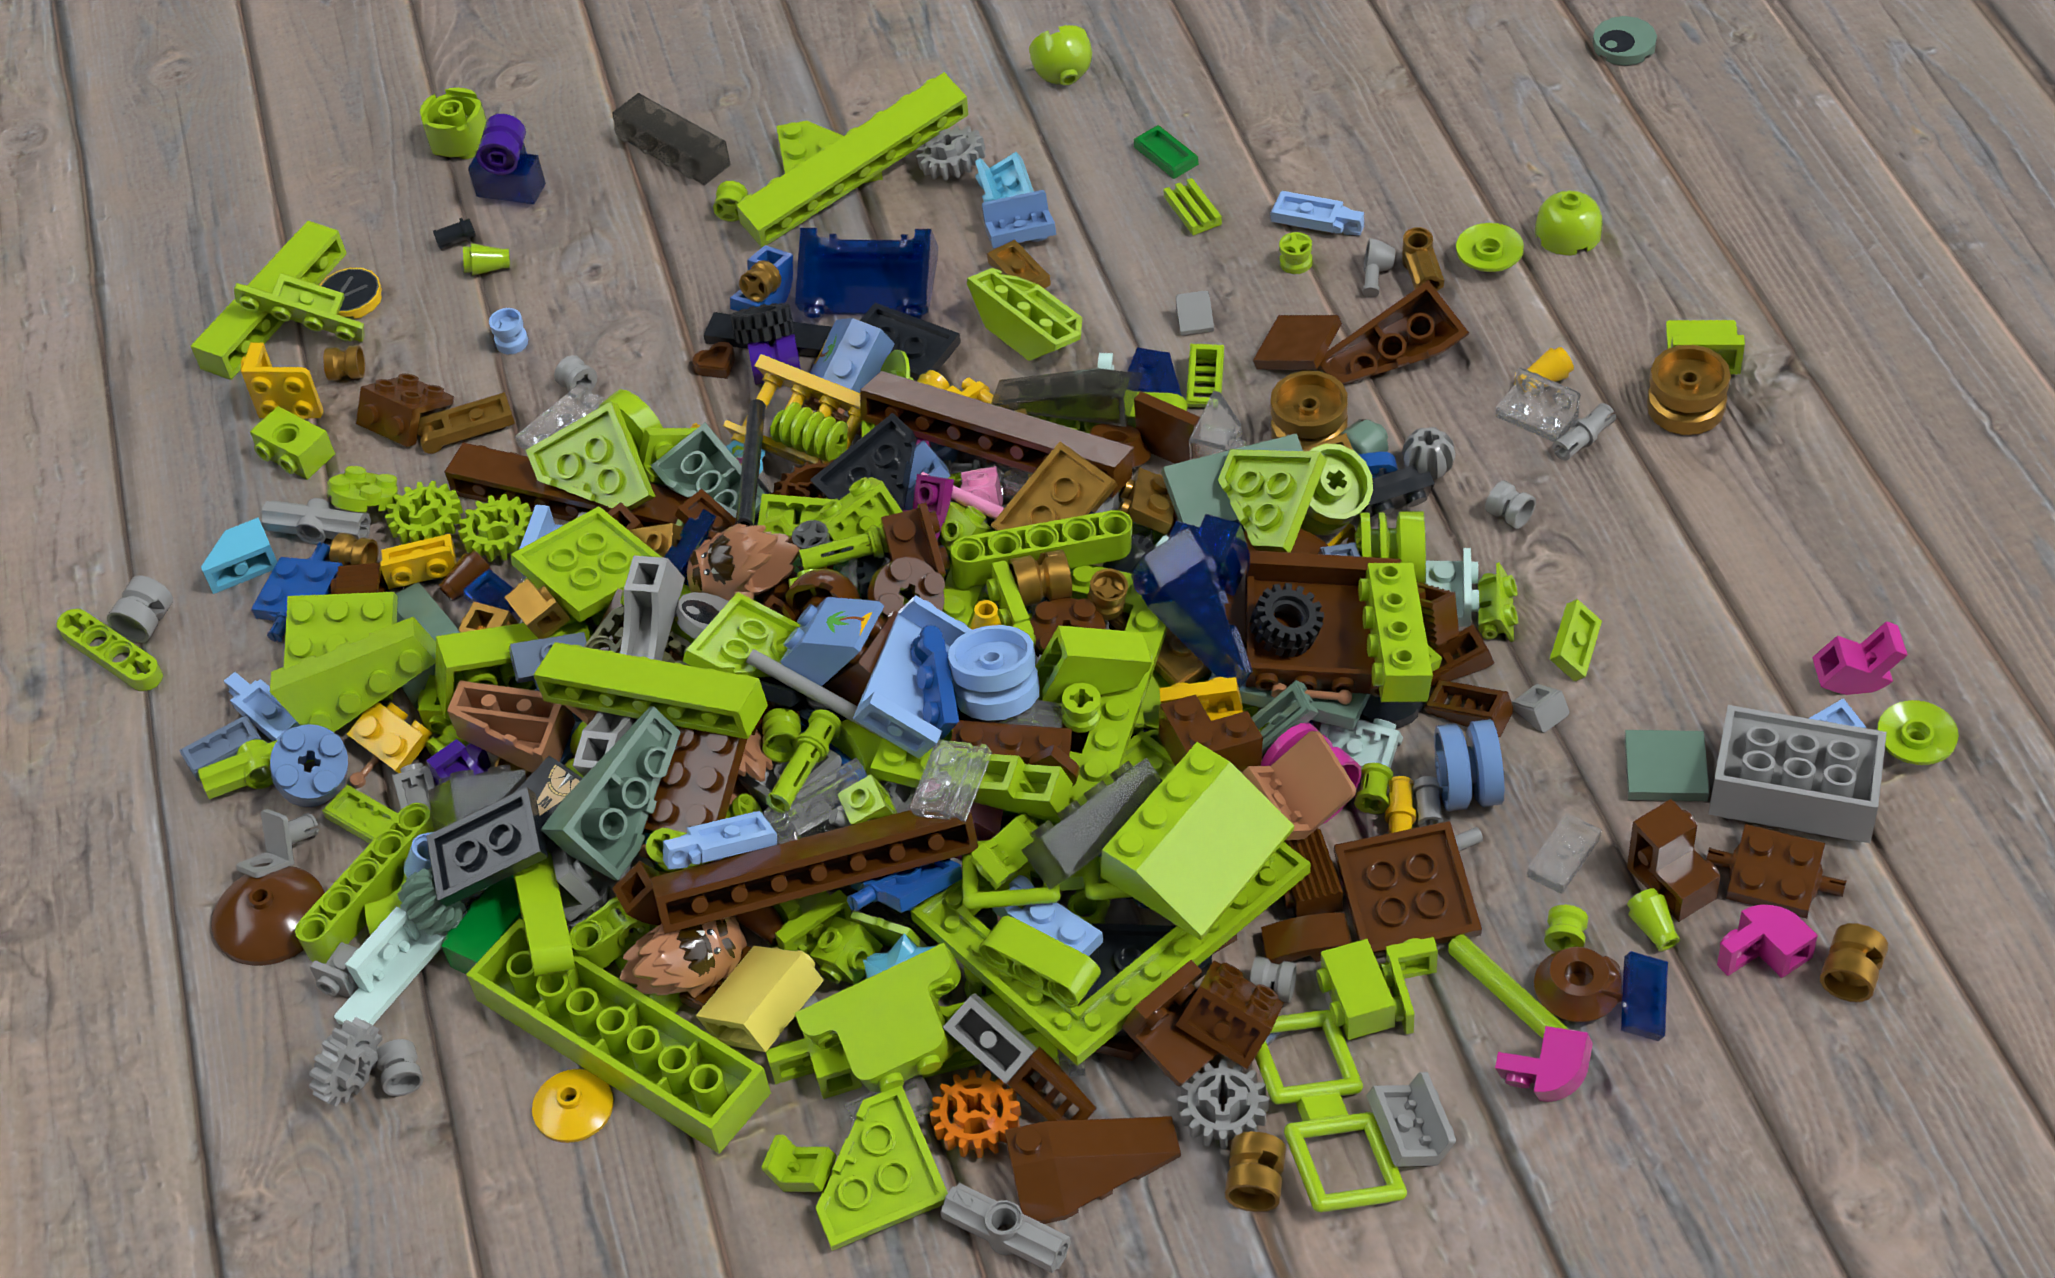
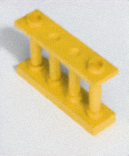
(803, 386)

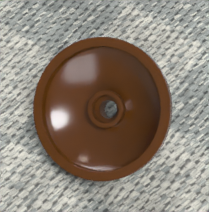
(261, 930)

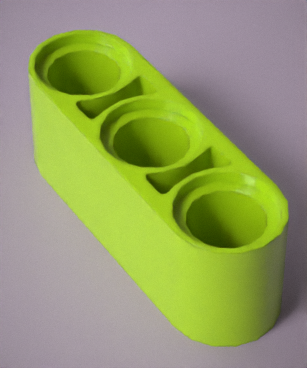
(1039, 961)

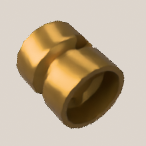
(1042, 577)
(1854, 962)
(1255, 1171)

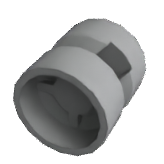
(139, 609)

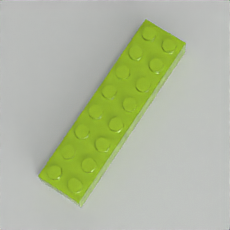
(624, 1040)

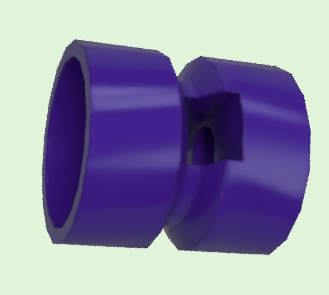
(501, 144)
(782, 349)

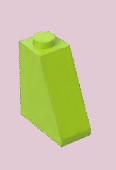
(1092, 656)

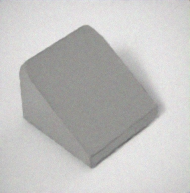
(1194, 312)
(1541, 707)

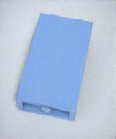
(892, 697)

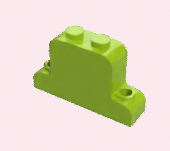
(889, 1020)

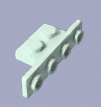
(387, 966)

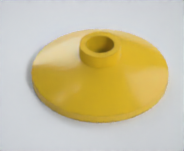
(576, 1118)

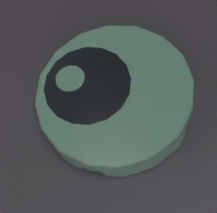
(1624, 40)

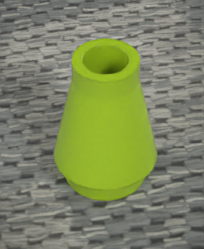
(484, 259)
(1653, 918)

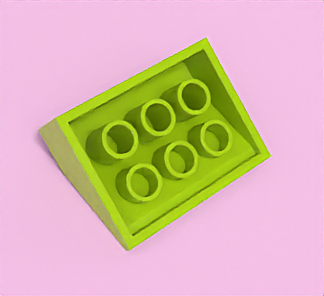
(1195, 842)

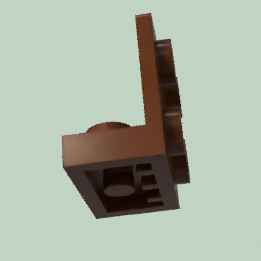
(1231, 1013)
(1155, 1029)

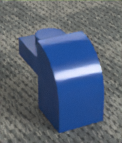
(784, 263)

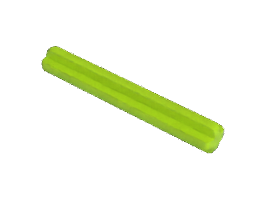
(1502, 985)

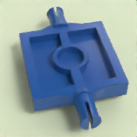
(293, 578)
(908, 887)

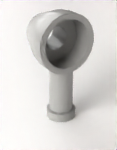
(1377, 258)

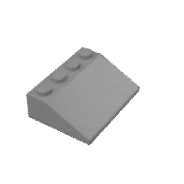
(1798, 774)

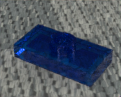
(1644, 996)

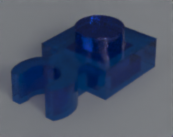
(489, 590)

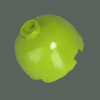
(1062, 55)
(1569, 223)

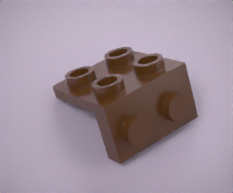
(395, 406)

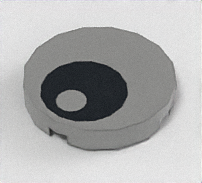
(697, 611)

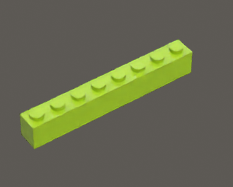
(852, 159)

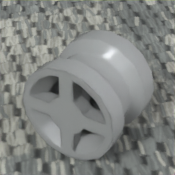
(573, 372)

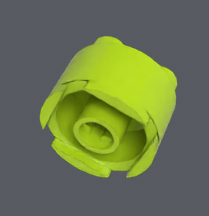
(453, 123)

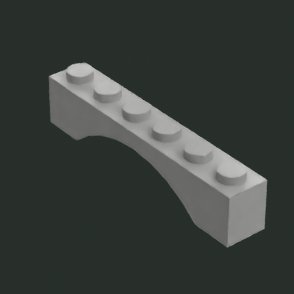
(649, 611)

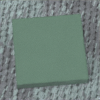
(1666, 765)

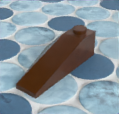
(1401, 335)
(1076, 1161)

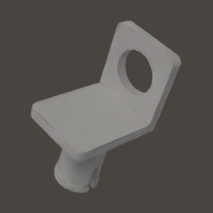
(279, 837)

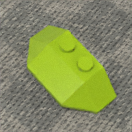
(1023, 313)

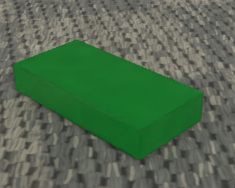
(1166, 152)

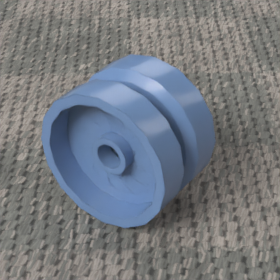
(1469, 764)

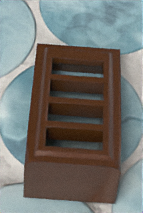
(1467, 663)
(1494, 704)
(1051, 1073)

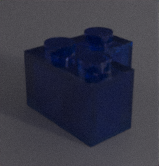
(519, 186)
(1227, 547)

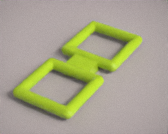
(1085, 878)
(1326, 1114)

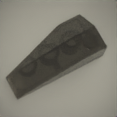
(1079, 395)

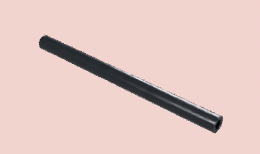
(751, 463)

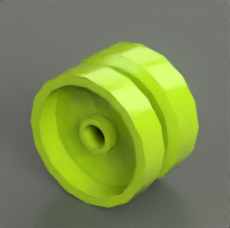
(1340, 492)

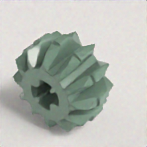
(423, 908)

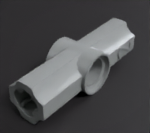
(314, 521)
(985, 1215)

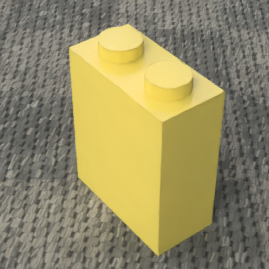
(760, 997)

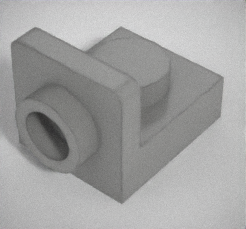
(413, 784)
(334, 976)

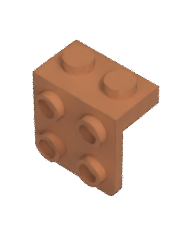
(1304, 784)

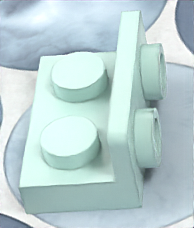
(1457, 578)
(1367, 742)

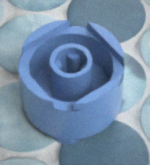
(305, 744)

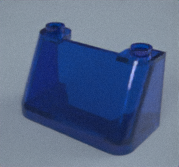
(855, 274)

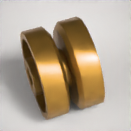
(1688, 389)
(1309, 405)

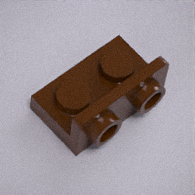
(914, 536)

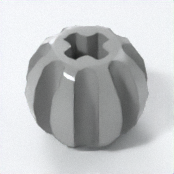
(1429, 451)

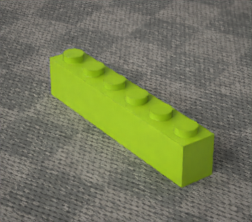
(306, 256)
(632, 684)

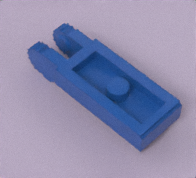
(935, 679)

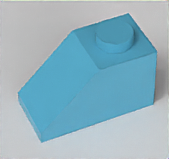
(239, 556)

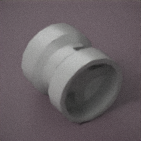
(1510, 504)
(1278, 977)
(399, 1067)

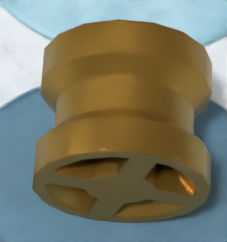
(760, 281)

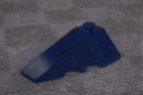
(1183, 595)

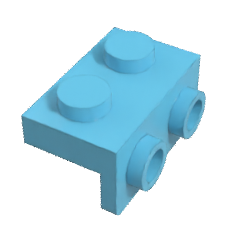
(1004, 178)

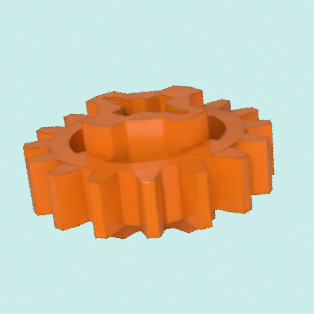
(975, 1114)

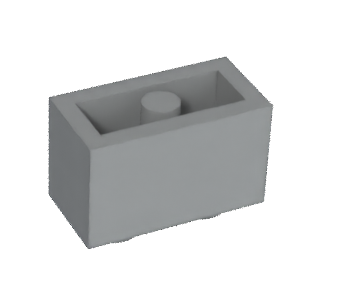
(989, 1038)

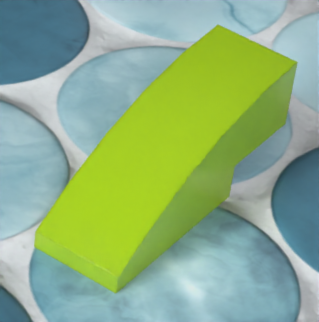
(1023, 786)

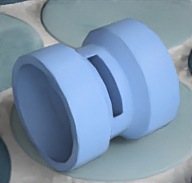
(508, 331)

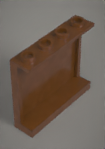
(1340, 650)

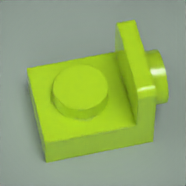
(866, 801)

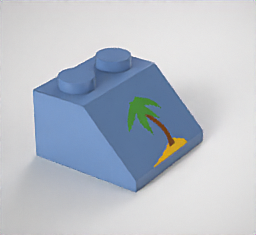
(852, 354)
(829, 636)

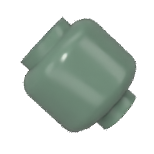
(1367, 437)

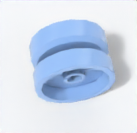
(994, 672)

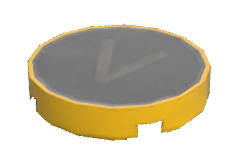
(360, 290)

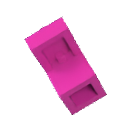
(1860, 667)
(1773, 935)
(1558, 1070)

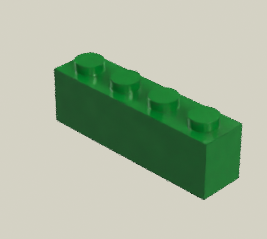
(482, 925)

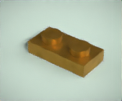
(1016, 261)

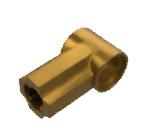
(1420, 258)

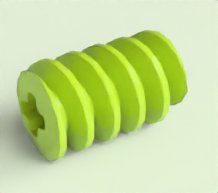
(810, 432)

